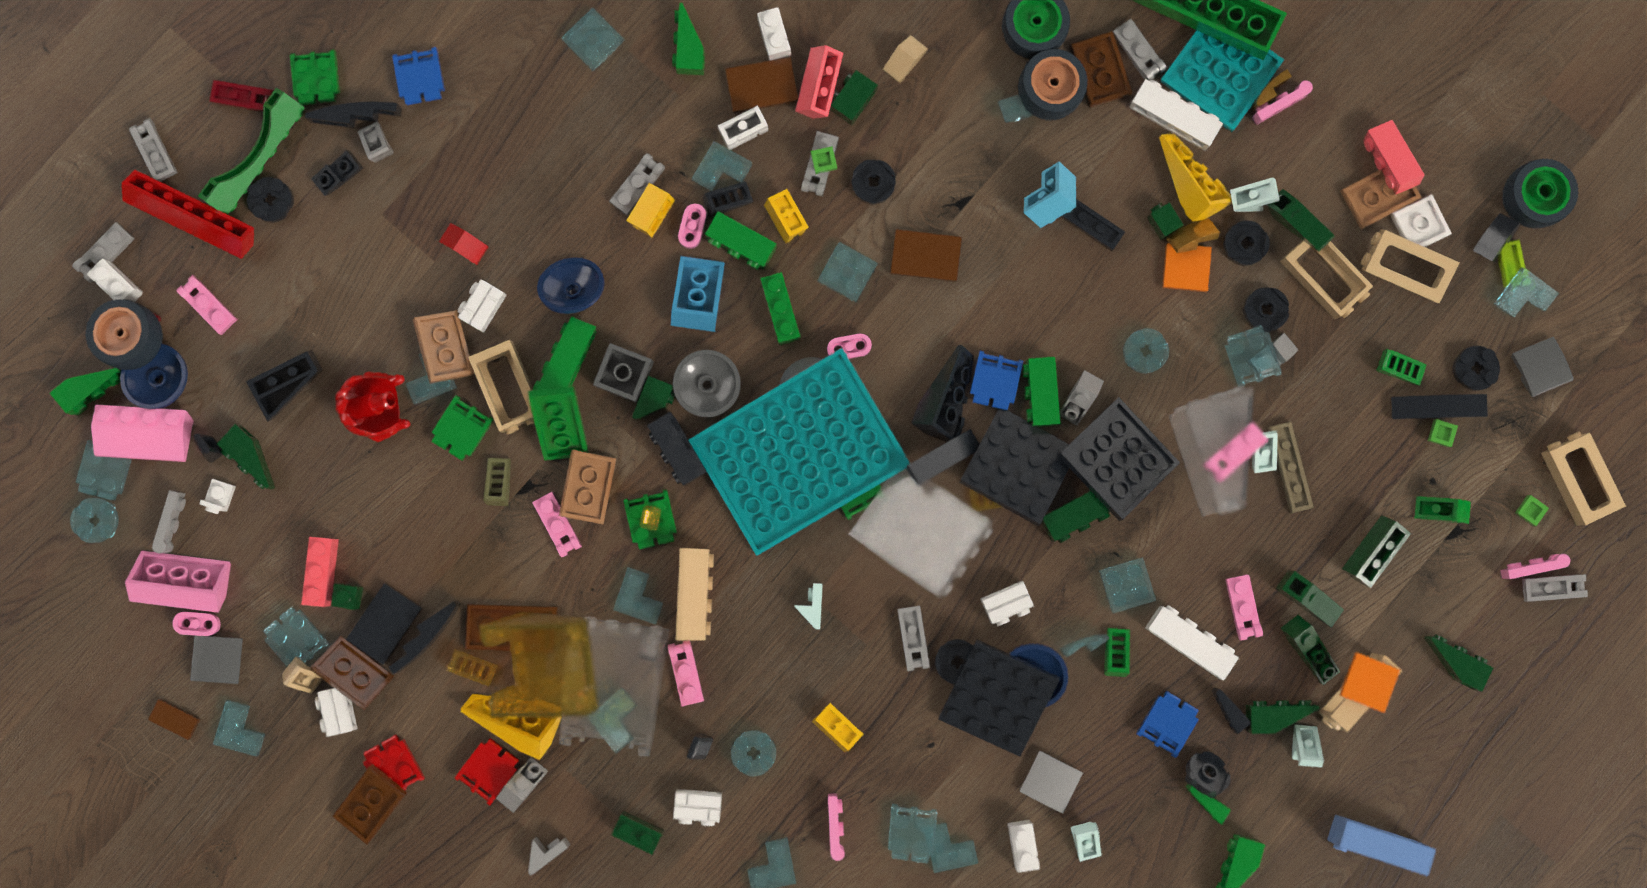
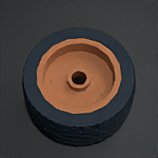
(1047, 100)
(124, 334)

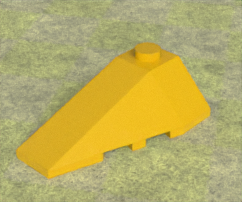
(1195, 188)
(525, 734)

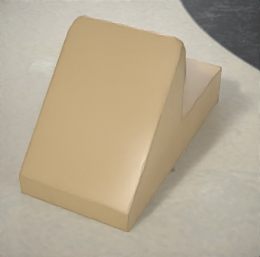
(300, 676)

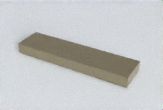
(1291, 469)

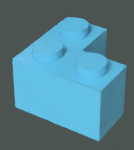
(1053, 198)

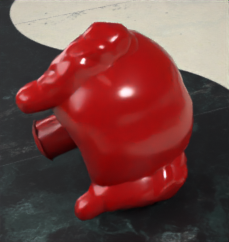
(370, 405)

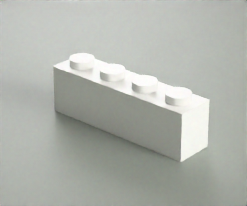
(1176, 115)
(1191, 642)

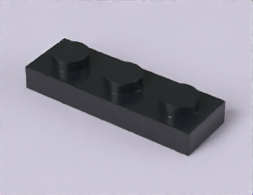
(1094, 225)

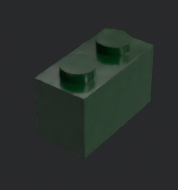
(853, 97)
(637, 832)

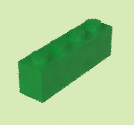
(567, 355)

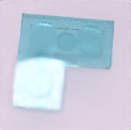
(719, 161)
(1522, 288)
(422, 390)
(631, 598)
(609, 719)
(232, 733)
(951, 856)
(778, 871)

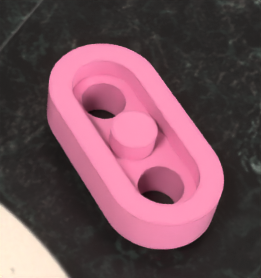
(691, 226)
(849, 343)
(197, 623)

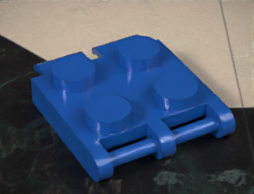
(419, 76)
(995, 381)
(1169, 723)

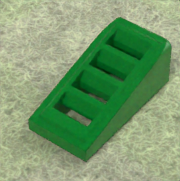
(1383, 367)
(1109, 661)
(1215, 808)

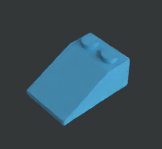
(697, 294)

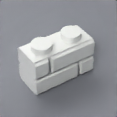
(774, 34)
(743, 128)
(113, 281)
(481, 305)
(1007, 603)
(336, 712)
(697, 806)
(1023, 846)

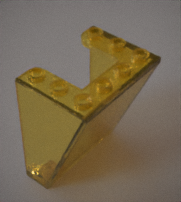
(549, 666)

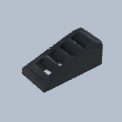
(715, 194)
(208, 447)
(1234, 717)
(700, 746)

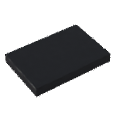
(384, 623)

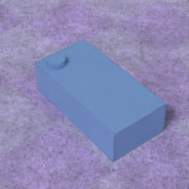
(1380, 845)

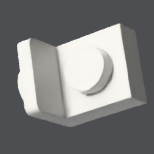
(218, 496)

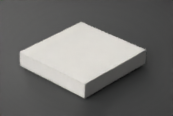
(1421, 222)

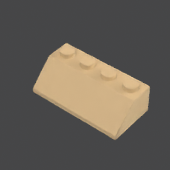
(693, 594)

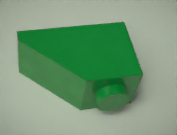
(1442, 509)

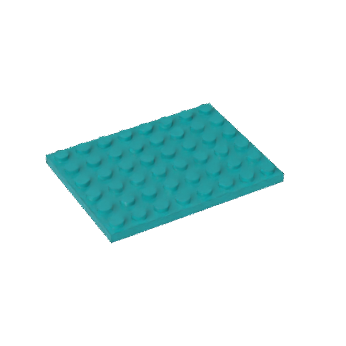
(799, 452)

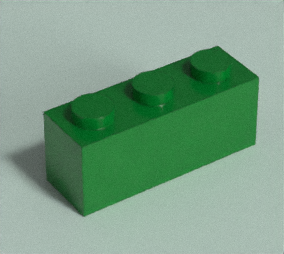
(740, 241)
(780, 308)
(1041, 391)

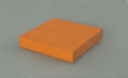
(1187, 269)
(1369, 682)

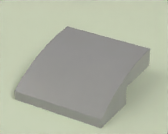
(1051, 782)

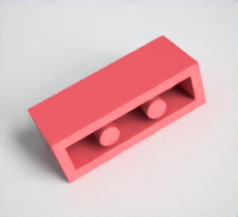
(819, 82)
(1393, 157)
(320, 571)

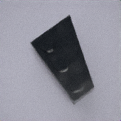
(283, 383)
(676, 449)

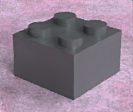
(623, 373)

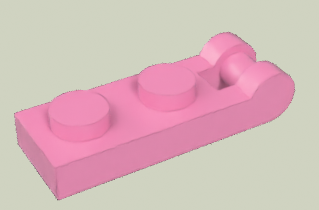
(1282, 102)
(207, 305)
(1236, 451)
(557, 526)
(1536, 566)
(1243, 606)
(686, 673)
(836, 827)

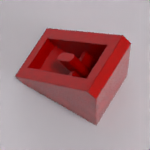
(463, 243)

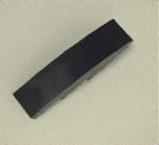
(347, 114)
(1439, 406)
(943, 457)
(430, 631)

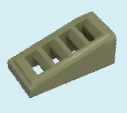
(505, 490)

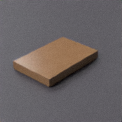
(1373, 200)
(443, 346)
(587, 487)

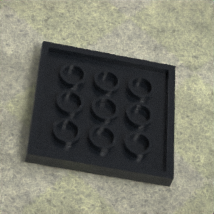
(1118, 459)
(1017, 466)
(998, 698)

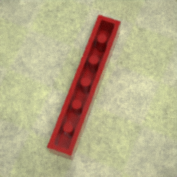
(188, 214)

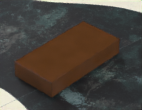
(174, 719)

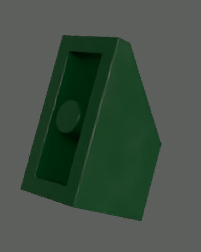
(654, 398)

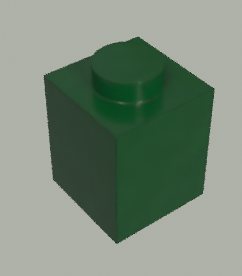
(1164, 220)
(347, 596)

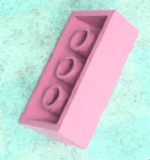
(141, 433)
(178, 581)

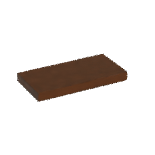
(482, 614)

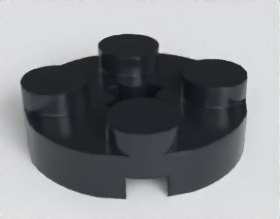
(860, 181)
(276, 188)
(1255, 234)
(1266, 296)
(1489, 368)
(947, 653)
(1200, 780)

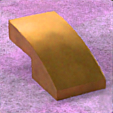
(1268, 92)
(1190, 235)

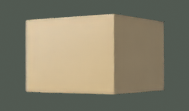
(904, 58)

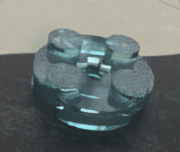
(1156, 344)
(107, 520)
(764, 760)

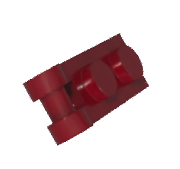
(238, 95)

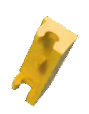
(650, 210)
(786, 215)
(837, 728)

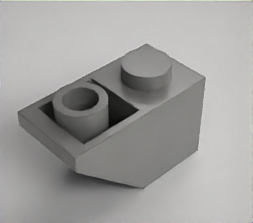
(1081, 397)
(521, 784)

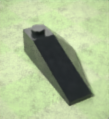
(942, 405)

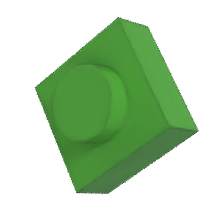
(823, 160)
(1442, 433)
(1531, 510)

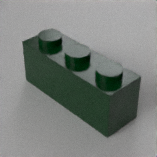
(1074, 516)
(1376, 551)

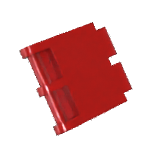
(394, 761)
(488, 770)

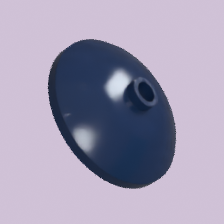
(567, 278)
(142, 384)
(1048, 660)

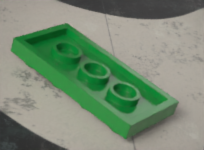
(558, 422)

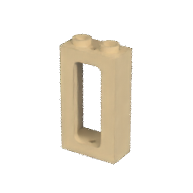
(1372, 265)
(1344, 269)
(479, 364)
(1568, 485)
(1344, 713)

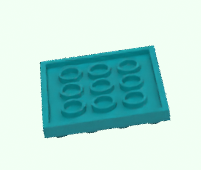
(1220, 77)

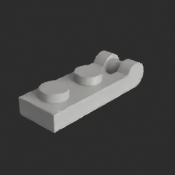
(1138, 50)
(821, 141)
(153, 150)
(635, 184)
(106, 248)
(169, 522)
(1554, 588)
(913, 637)

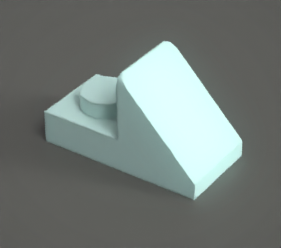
(1254, 195)
(1266, 456)
(813, 612)
(1307, 746)
(1086, 840)

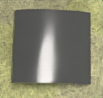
(1542, 366)
(216, 659)

